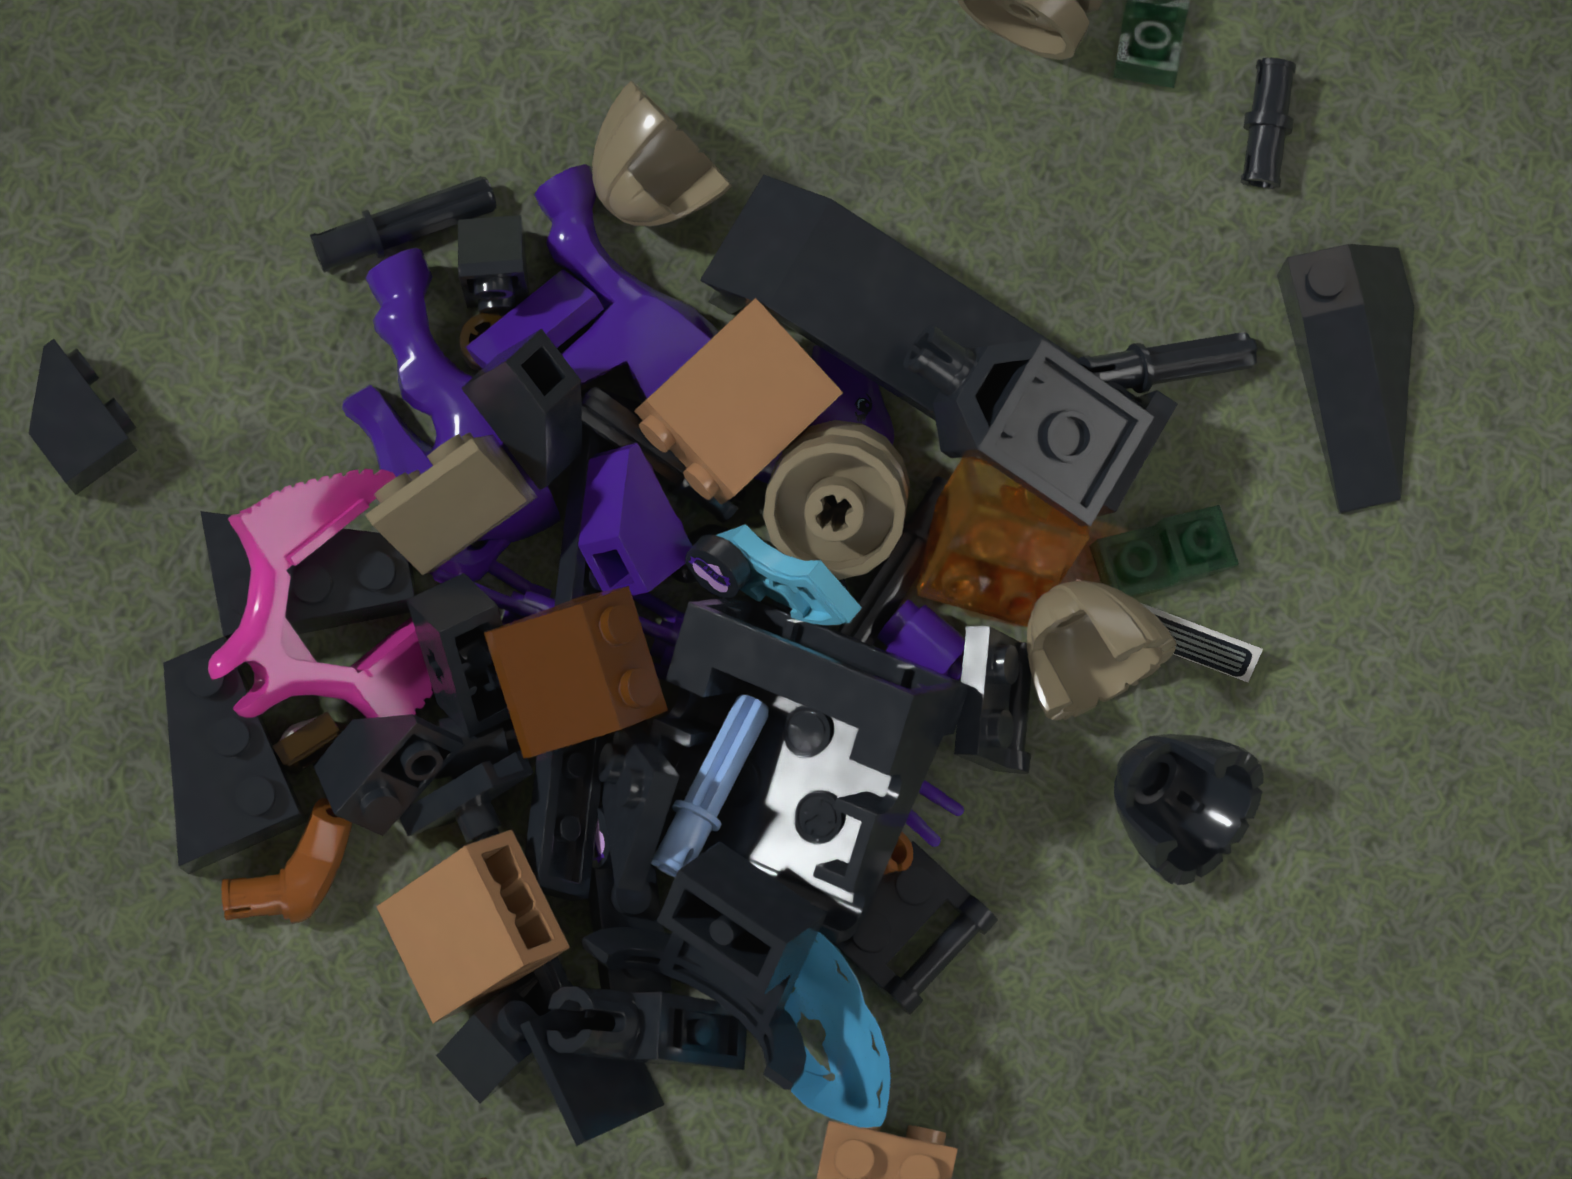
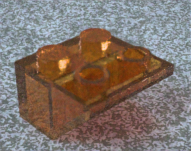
(995, 545)

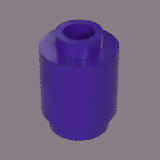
(924, 640)

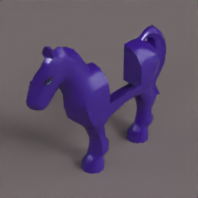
(636, 329)

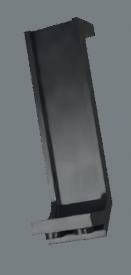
(868, 298)

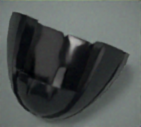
(1186, 801)

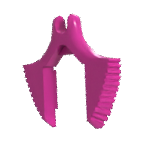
(282, 534)

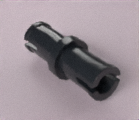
(1268, 123)

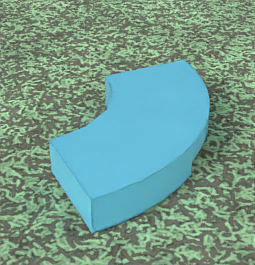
(796, 583)

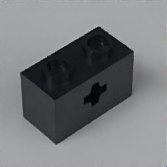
(452, 639)

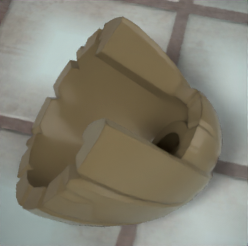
(648, 167)
(1091, 646)

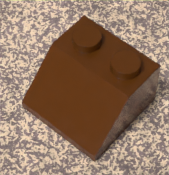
(576, 671)

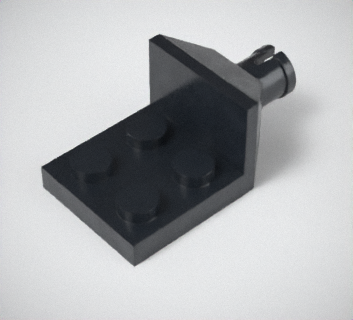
(1031, 418)

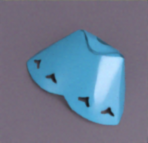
(848, 1025)

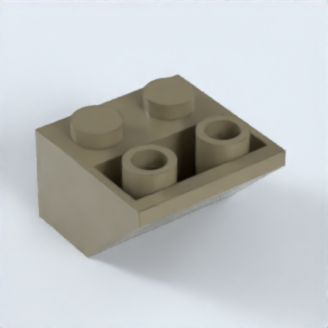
(451, 503)

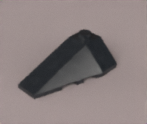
(1354, 350)

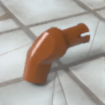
(302, 882)

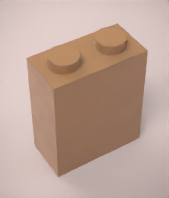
(736, 403)
(472, 926)

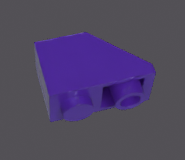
(628, 523)

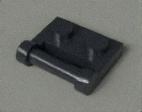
(997, 701)
(897, 912)

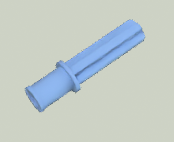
(699, 810)

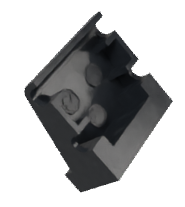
(834, 759)

